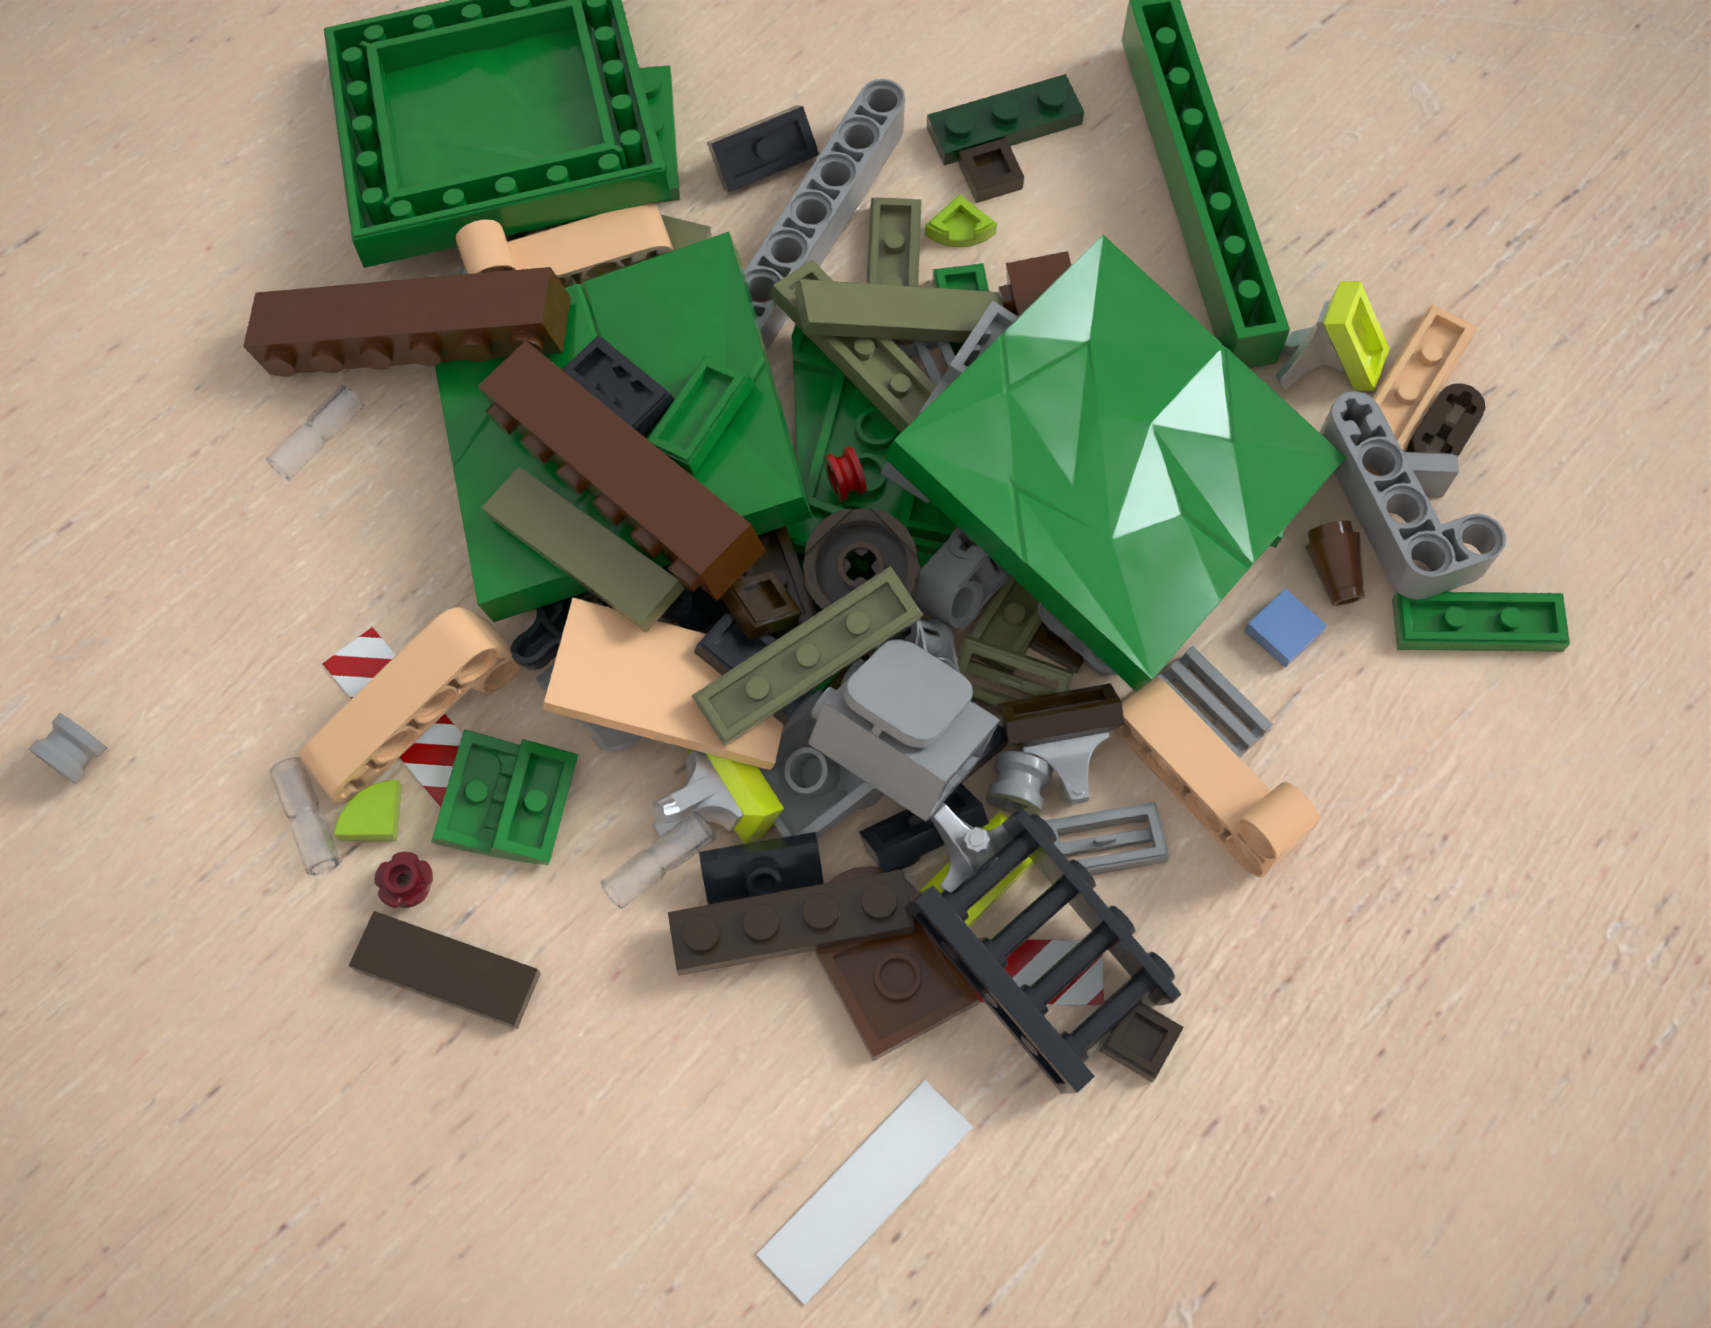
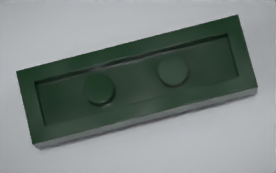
(1013, 115)

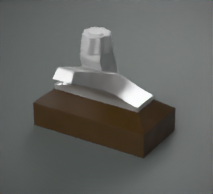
(1064, 731)

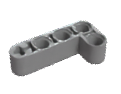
(1366, 440)

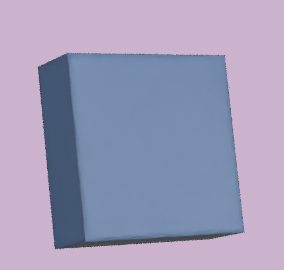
(1285, 628)

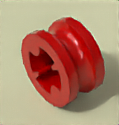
(845, 474)

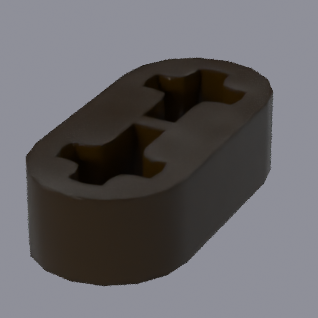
(1436, 422)

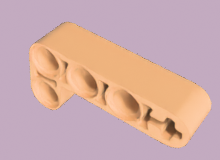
(571, 250)
(406, 699)
(1213, 782)

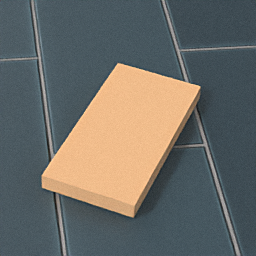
(644, 684)

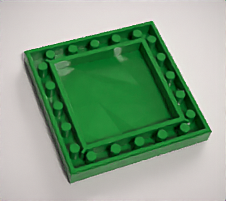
(488, 117)
(664, 322)
(1116, 461)

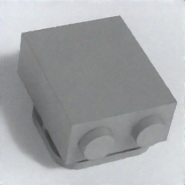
(904, 726)

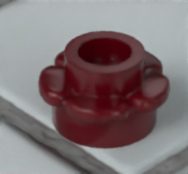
(412, 892)

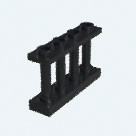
(1024, 1007)

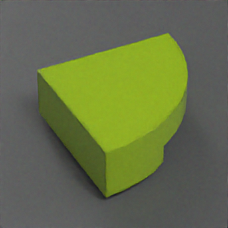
(960, 225)
(371, 814)

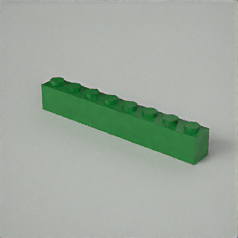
(1204, 183)

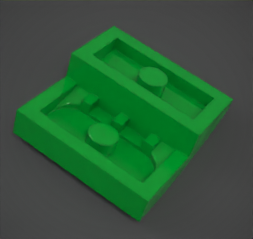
(505, 798)

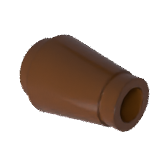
(1338, 561)

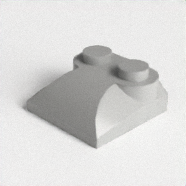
(810, 784)

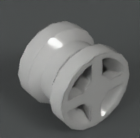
(67, 748)
(1019, 782)

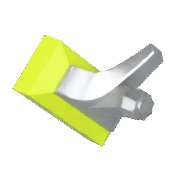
(1343, 338)
(722, 794)
(968, 852)

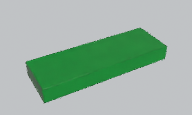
(1482, 622)

